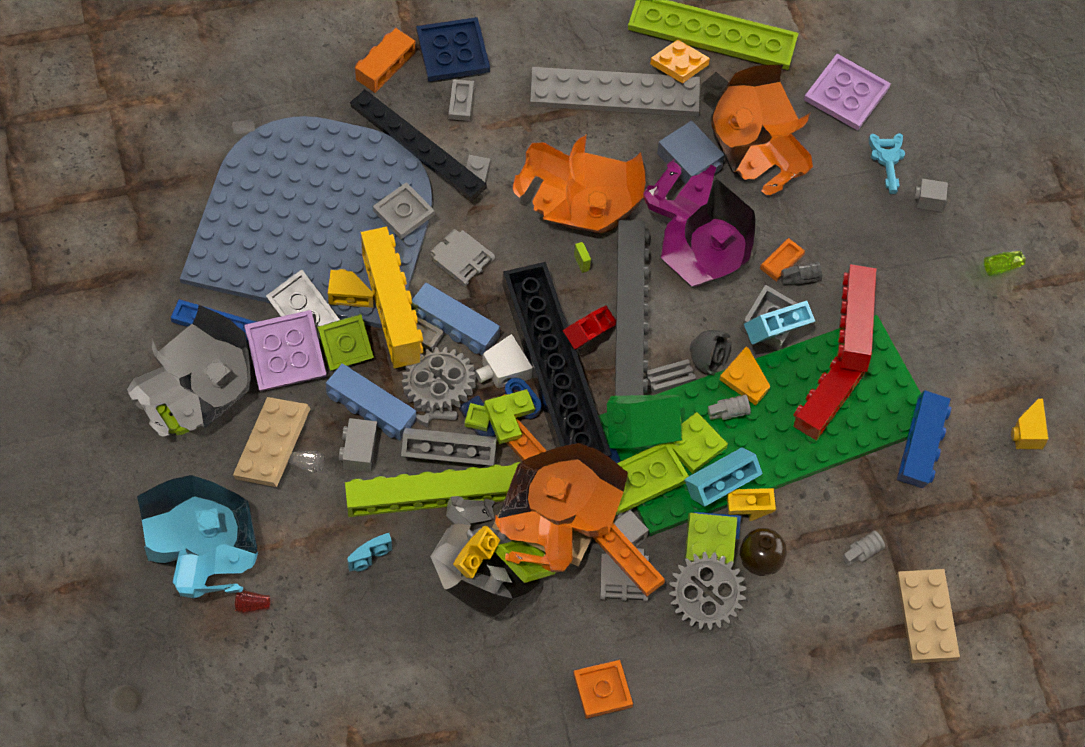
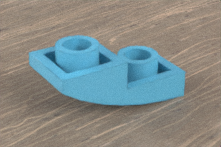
(362, 556)

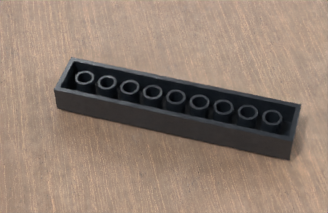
(553, 358)

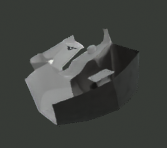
(495, 585)

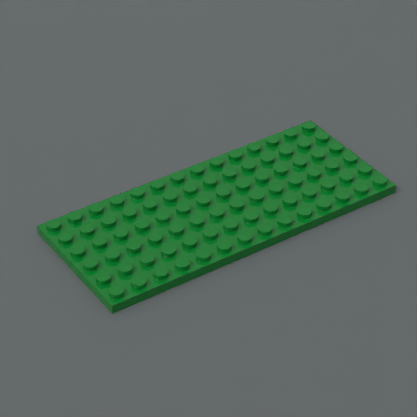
(868, 421)

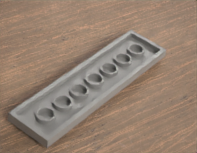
(614, 91)

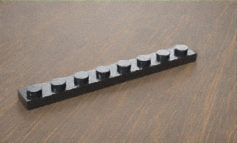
(419, 145)

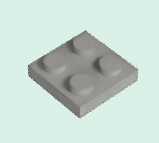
(403, 210)

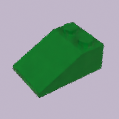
(643, 420)

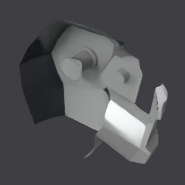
(199, 373)

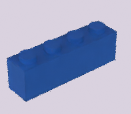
(923, 439)

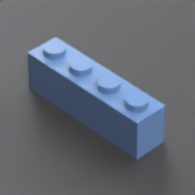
(455, 319)
(370, 401)

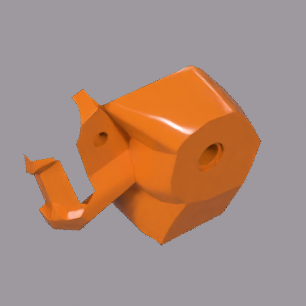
(582, 188)

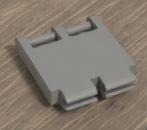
(461, 256)
(616, 582)

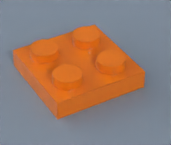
(602, 689)

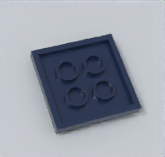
(452, 49)

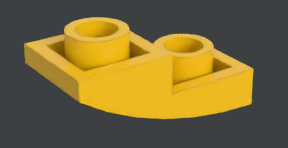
(479, 547)

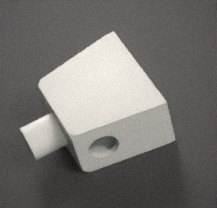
(504, 362)

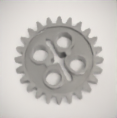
(438, 373)
(693, 606)

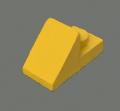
(752, 502)

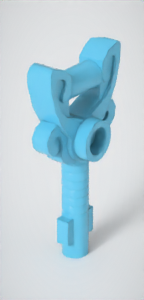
(888, 157)

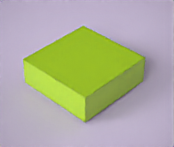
(582, 257)
(477, 417)

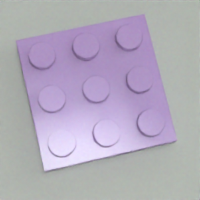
(847, 92)
(285, 350)

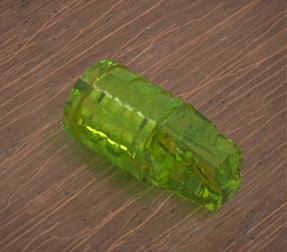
(1003, 262)

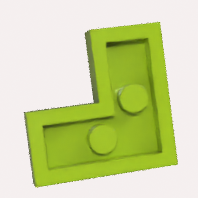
(504, 411)

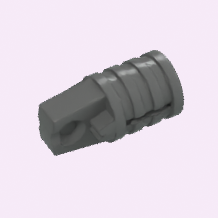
(802, 273)

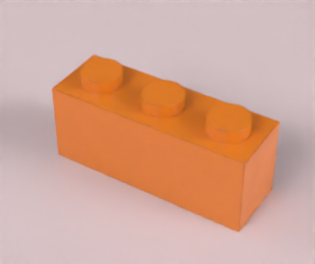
(384, 60)

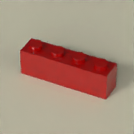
(826, 399)

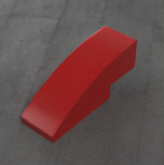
(590, 326)

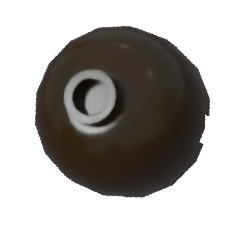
(763, 551)

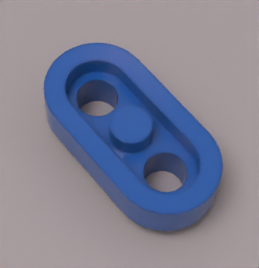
(519, 384)

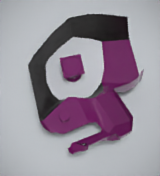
(708, 228)

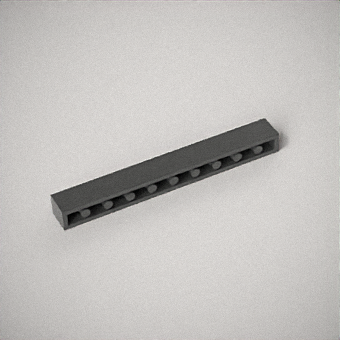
(631, 308)

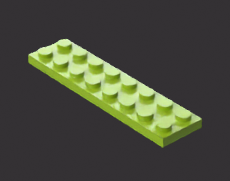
(714, 31)

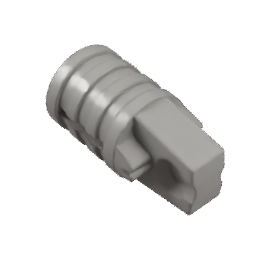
(729, 408)
(864, 548)

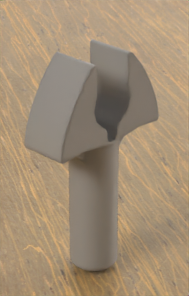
(424, 419)

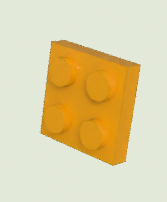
(680, 61)

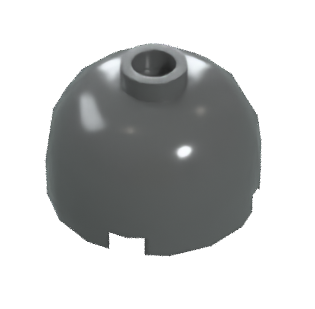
(710, 350)

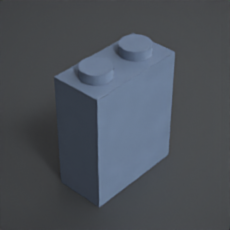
(691, 151)

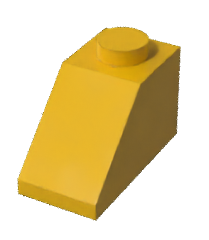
(348, 290)
(1031, 428)

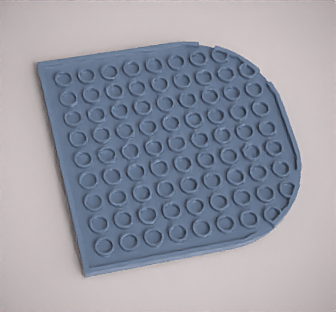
(298, 202)

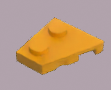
(746, 377)

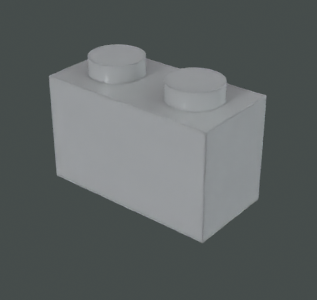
(359, 445)

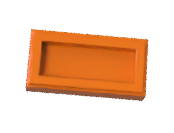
(782, 258)

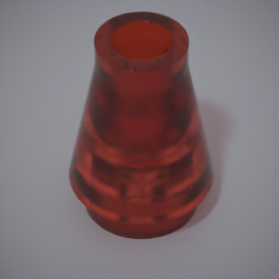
(249, 601)

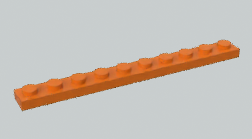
(614, 543)

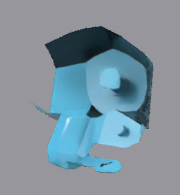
(200, 528)

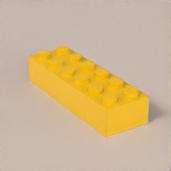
(391, 297)

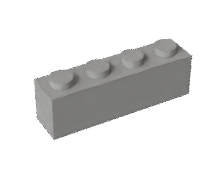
(449, 446)

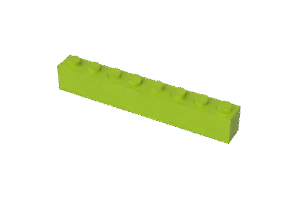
(427, 490)

